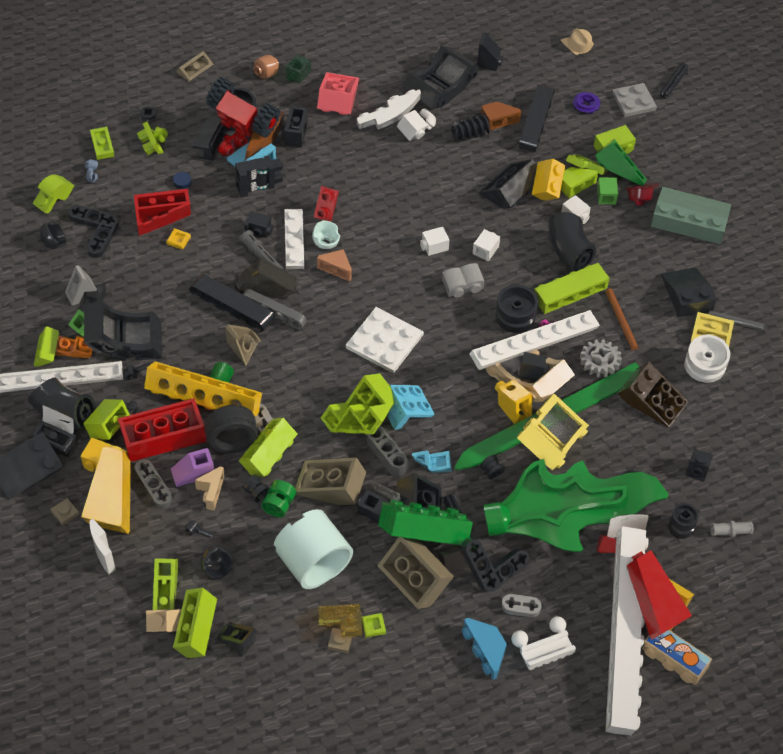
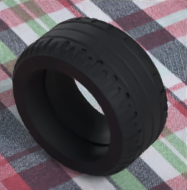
(230, 417)

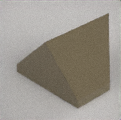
(242, 341)

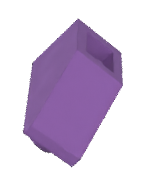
(192, 467)

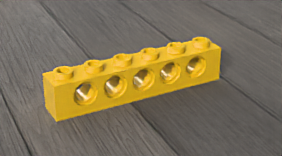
(195, 382)

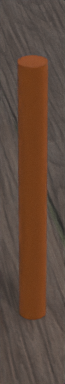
(621, 318)

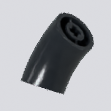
(570, 241)
(63, 400)

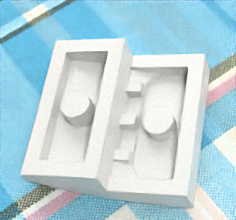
(101, 546)

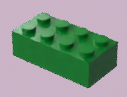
(424, 523)

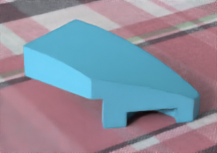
(434, 462)

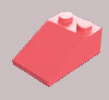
(337, 93)

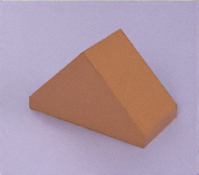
(336, 264)

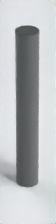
(739, 321)

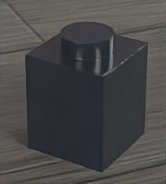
(532, 366)

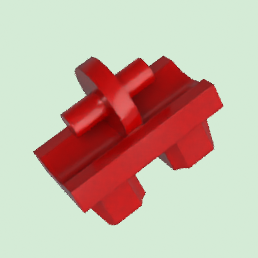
(326, 204)

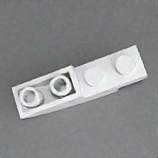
(396, 108)

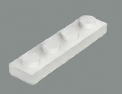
(294, 239)

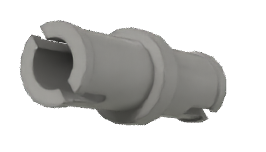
(731, 528)

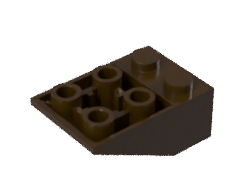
(653, 395)

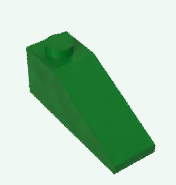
(618, 162)

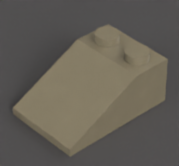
(331, 480)

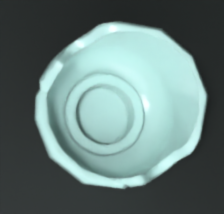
(328, 231)

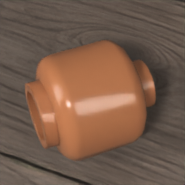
(266, 66)

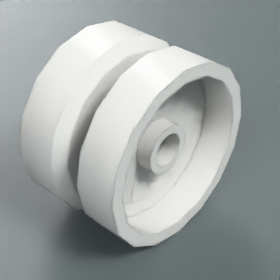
(707, 358)

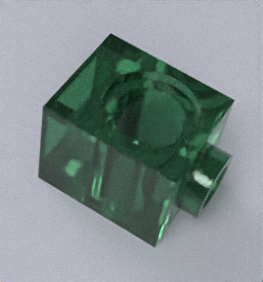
(298, 69)

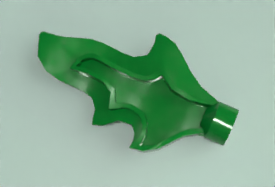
(563, 504)

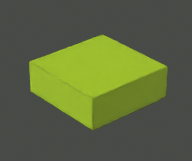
(373, 625)

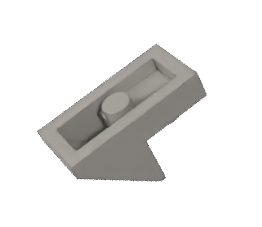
(78, 284)

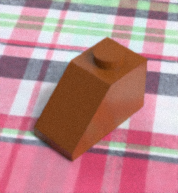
(500, 114)

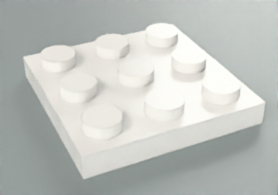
(384, 340)

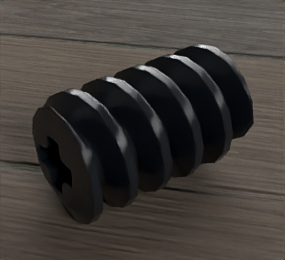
(470, 126)

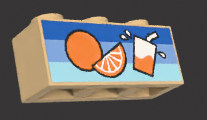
(678, 656)

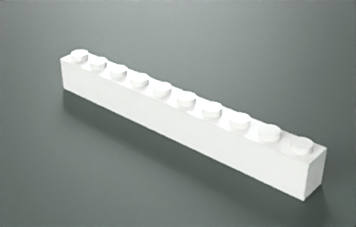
(625, 638)

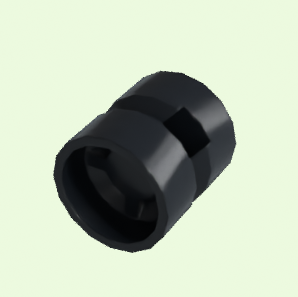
(683, 520)

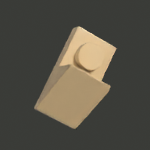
(211, 484)
(162, 620)

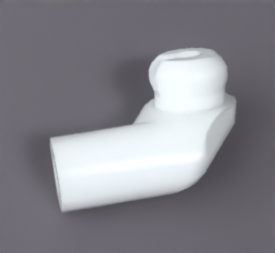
(429, 117)

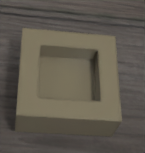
(64, 511)
(339, 643)

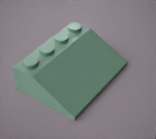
(691, 215)

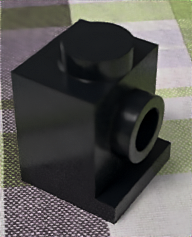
(259, 224)
(699, 465)
(368, 501)

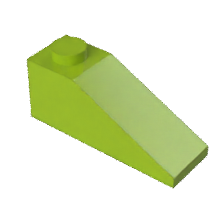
(165, 583)

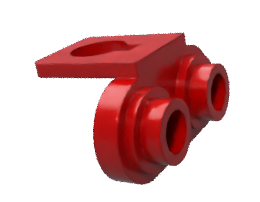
(231, 143)

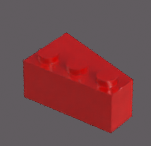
(160, 209)

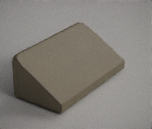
(195, 66)

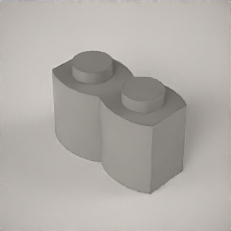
(463, 280)

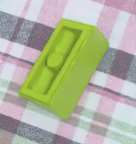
(46, 347)

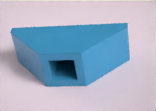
(487, 645)

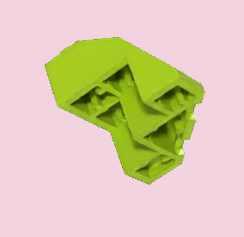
(363, 409)

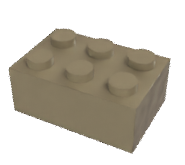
(415, 571)

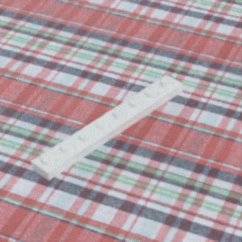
(534, 339)

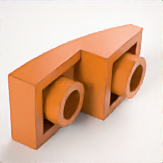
(73, 347)

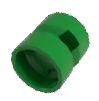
(278, 498)

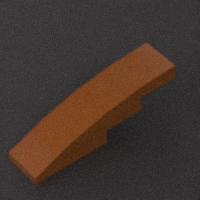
(258, 142)

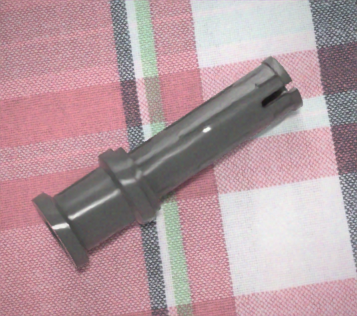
(256, 247)

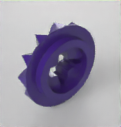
(587, 97)

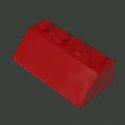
(162, 429)

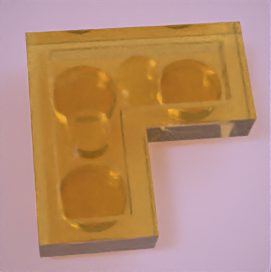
(346, 615)

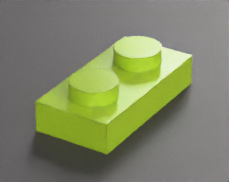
(102, 143)

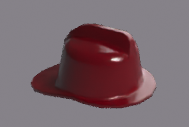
(641, 194)

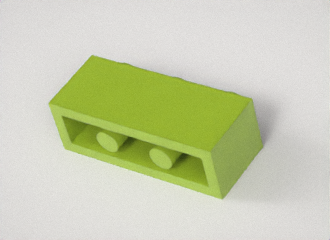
(268, 447)
(195, 623)

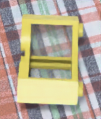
(552, 432)

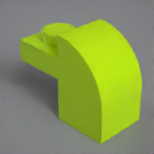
(51, 189)

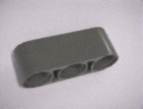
(390, 458)

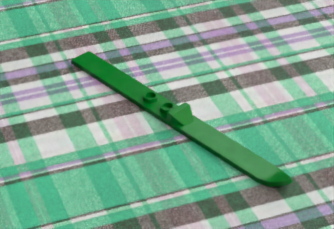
(577, 402)

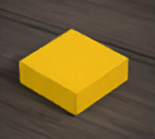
(178, 239)

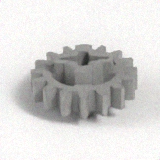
(598, 356)

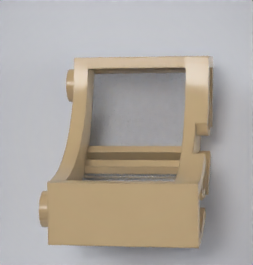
(557, 375)

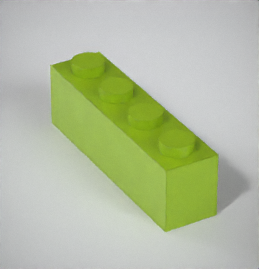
(571, 288)

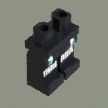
(257, 174)

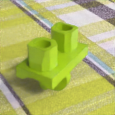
(154, 136)

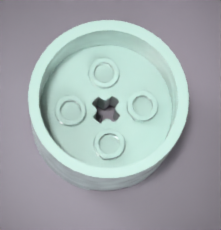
(313, 549)

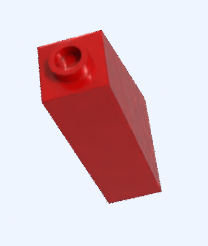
(656, 595)

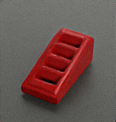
(606, 544)

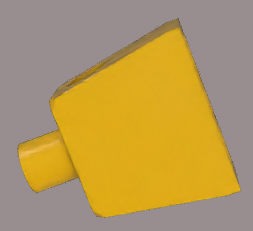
(513, 398)

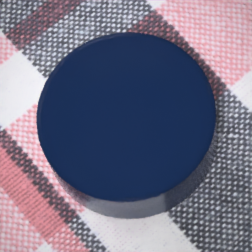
(182, 180)

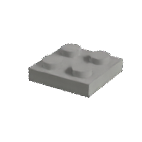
(634, 99)

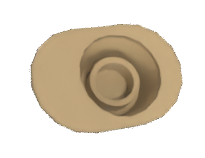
(579, 41)

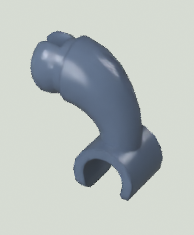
(91, 166)

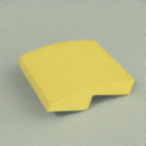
(712, 325)

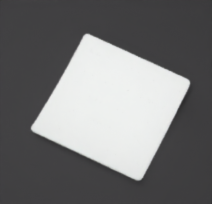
(51, 417)
(632, 521)

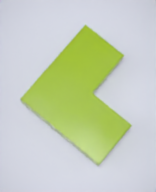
(584, 162)

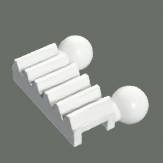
(546, 649)

